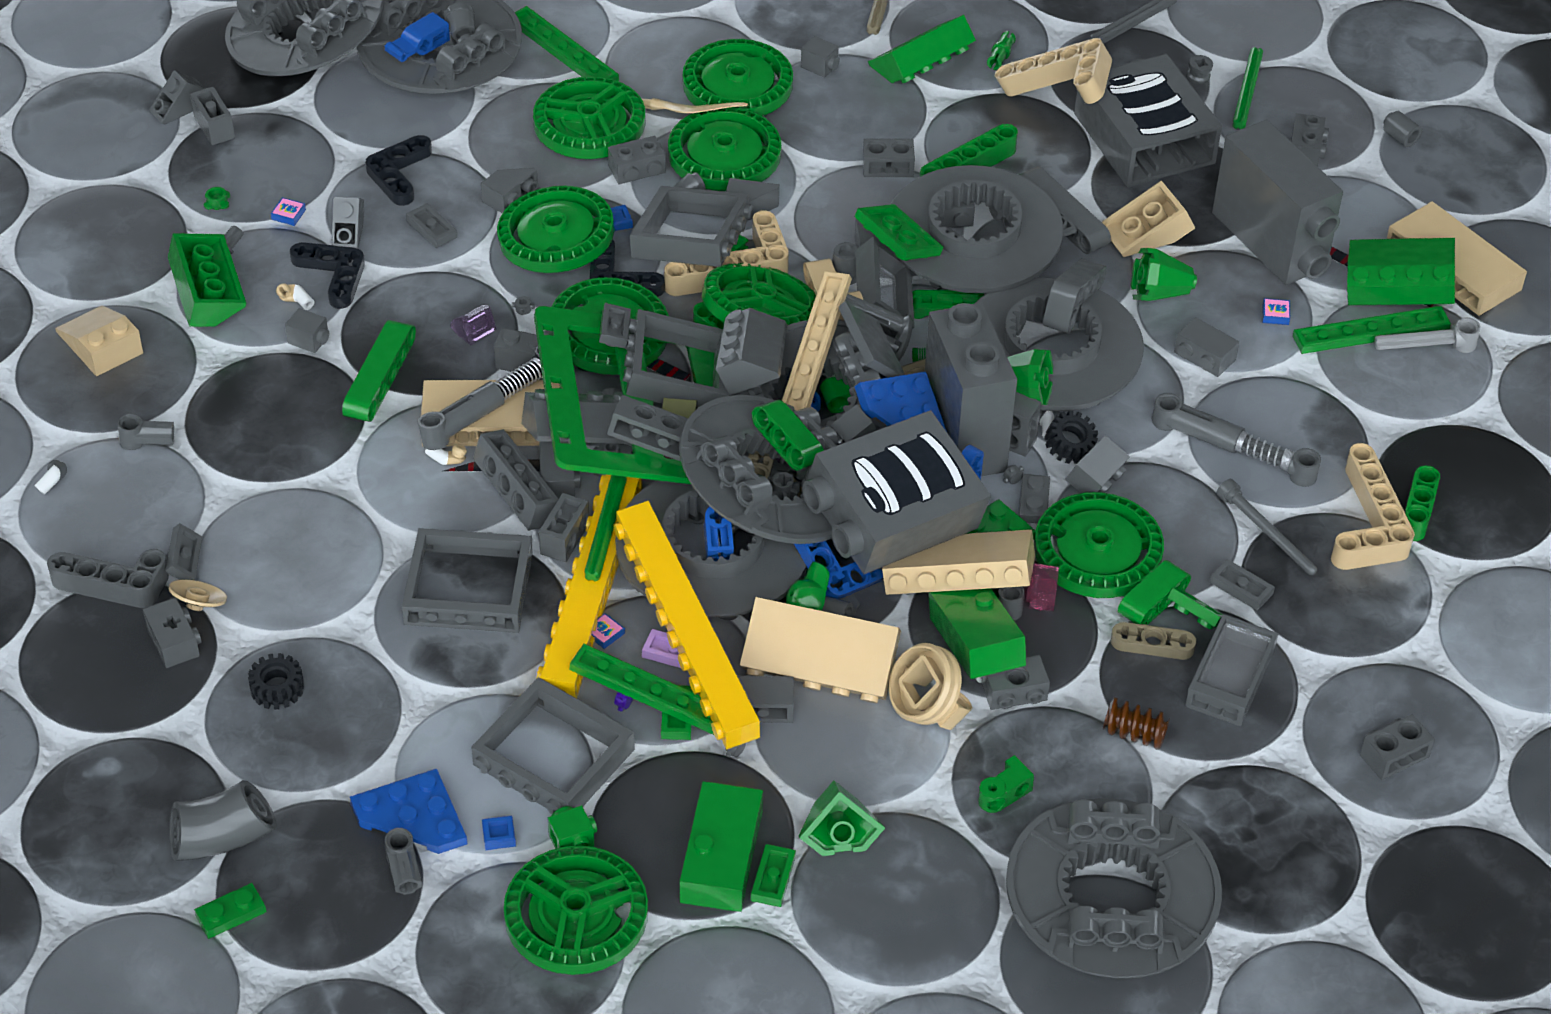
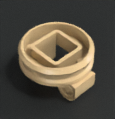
(943, 702)

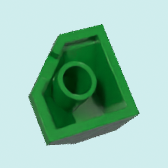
(839, 823)

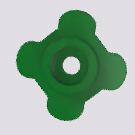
(216, 198)

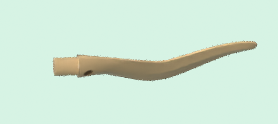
(657, 104)

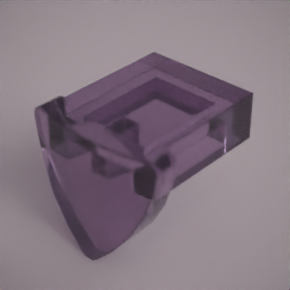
(474, 324)

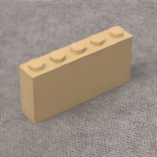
(1481, 271)
(442, 393)
(965, 564)
(820, 649)

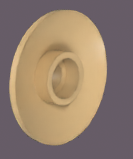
(197, 594)

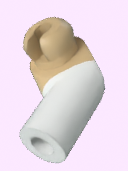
(295, 293)
(444, 457)

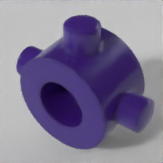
(622, 701)

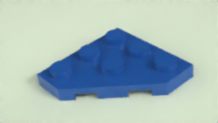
(898, 398)
(416, 805)

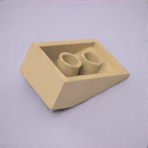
(1149, 221)
(102, 339)

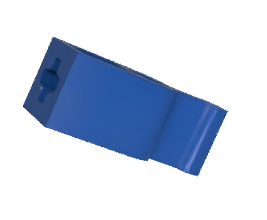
(420, 37)
(716, 531)

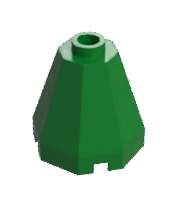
(1160, 276)
(1032, 373)

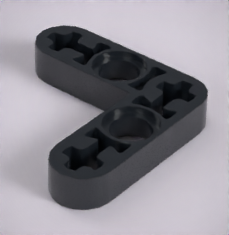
(415, 150)
(303, 256)
(645, 278)

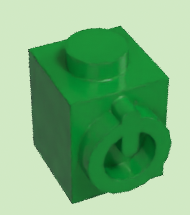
(571, 827)

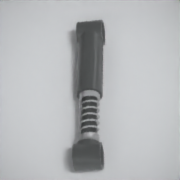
(1172, 414)

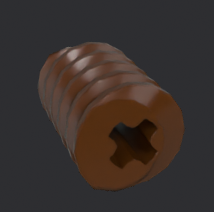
(1136, 724)

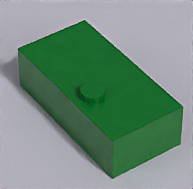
(978, 631)
(721, 846)

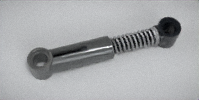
(440, 426)

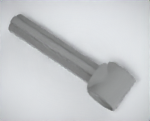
(1462, 336)

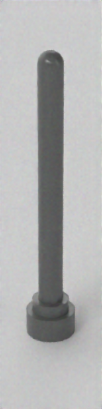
(1230, 492)

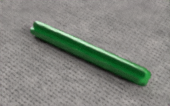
(1247, 88)
(605, 528)

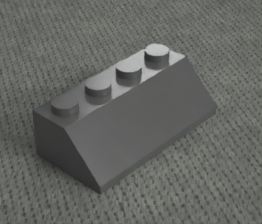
(750, 349)
(595, 412)

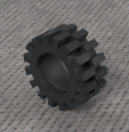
(1073, 424)
(273, 668)

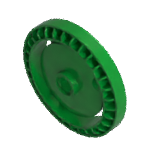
(738, 73)
(588, 116)
(725, 147)
(556, 229)
(758, 289)
(592, 294)
(1099, 543)
(580, 938)

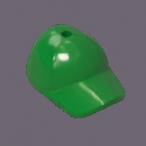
(811, 590)

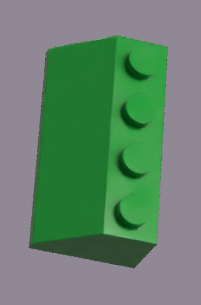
(924, 50)
(205, 278)

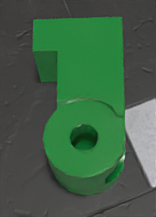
(1006, 787)

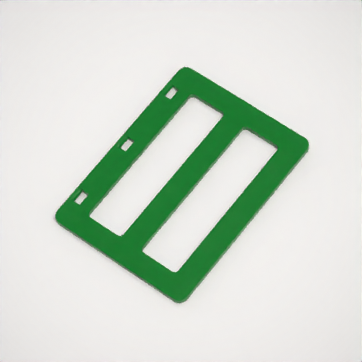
(564, 404)

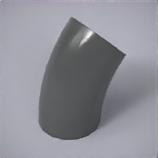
(219, 822)

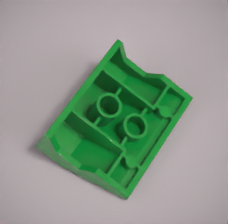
(1401, 271)

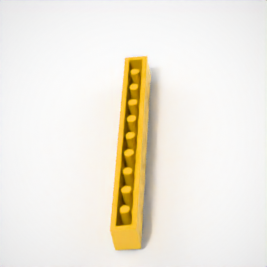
(584, 599)
(687, 626)

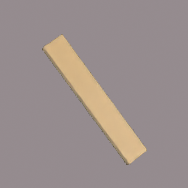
(816, 340)

